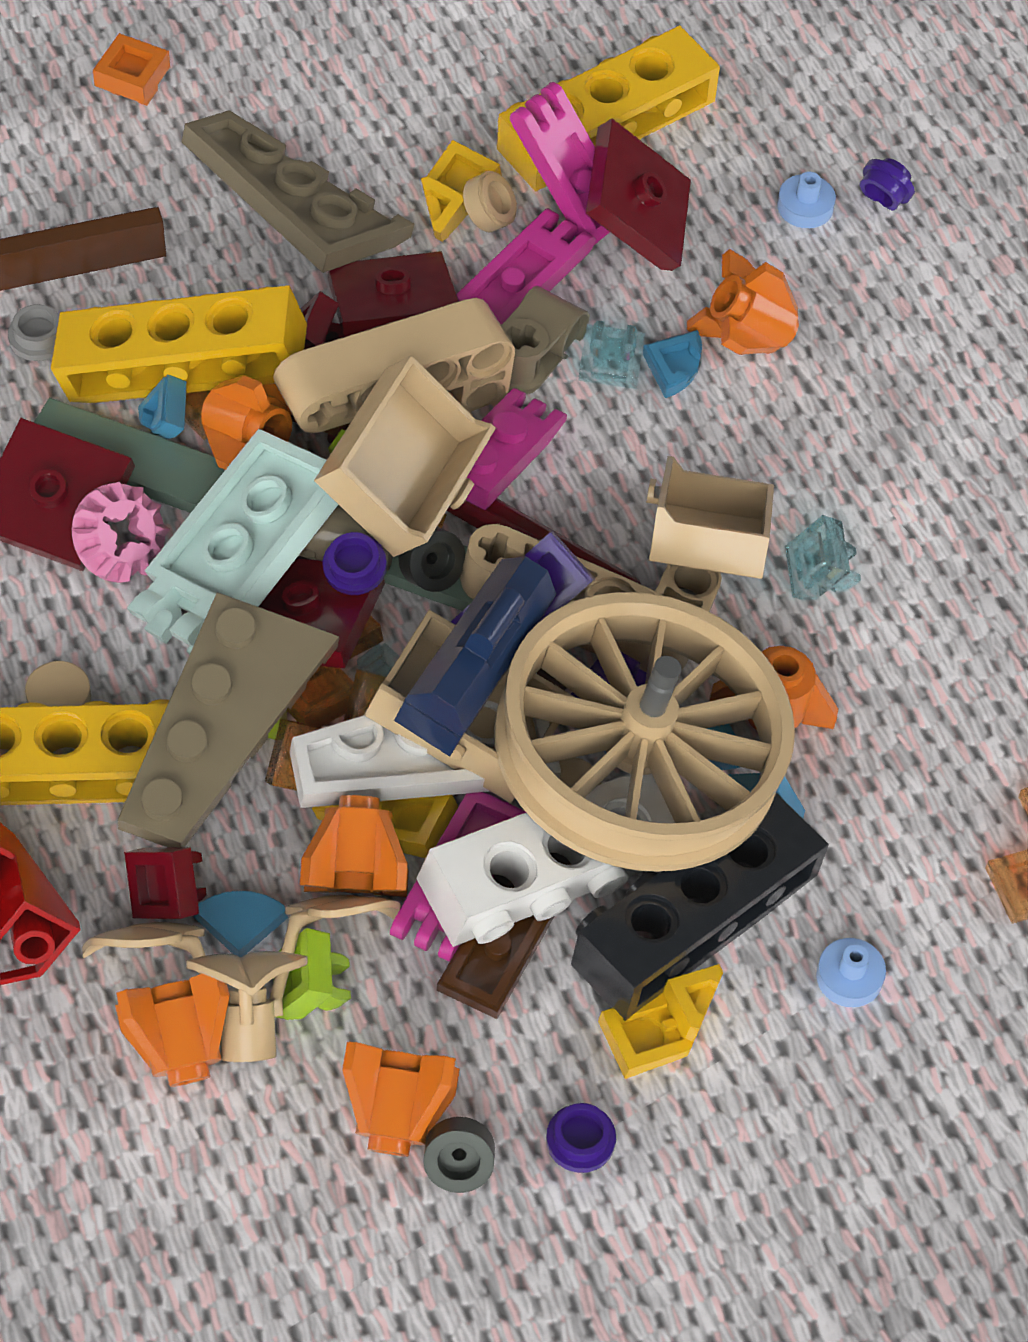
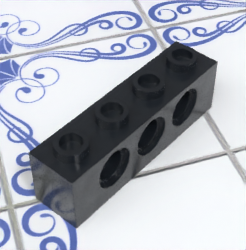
(634, 969)

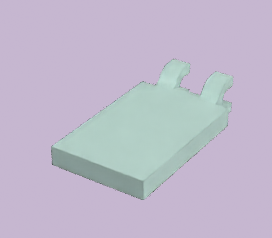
(236, 537)

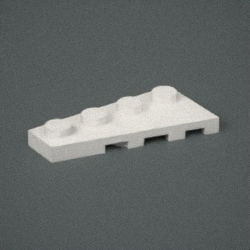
(375, 762)

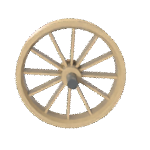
(643, 730)

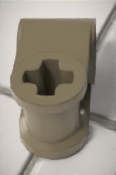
(541, 334)

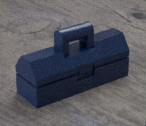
(477, 653)

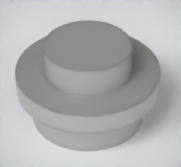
(34, 332)

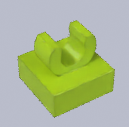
(312, 984)

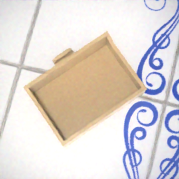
(404, 458)
(711, 521)
(469, 753)

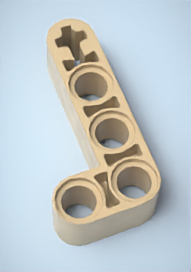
(454, 343)
(499, 542)

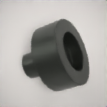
(436, 563)
(459, 1154)

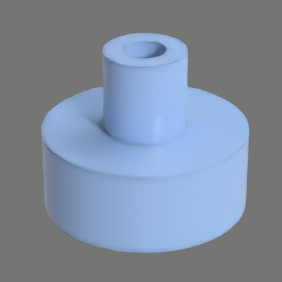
(806, 200)
(851, 972)

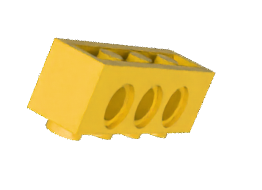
(638, 89)
(199, 339)
(89, 773)

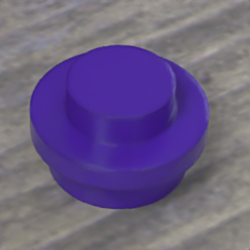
(887, 183)
(354, 563)
(581, 1138)

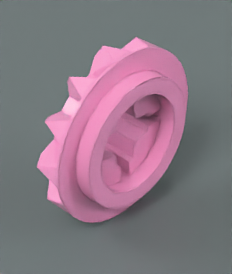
(96, 541)

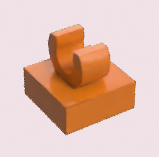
(131, 69)

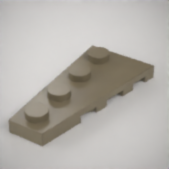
(293, 194)
(226, 702)

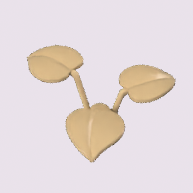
(249, 1016)

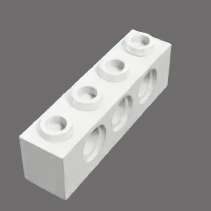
(475, 906)

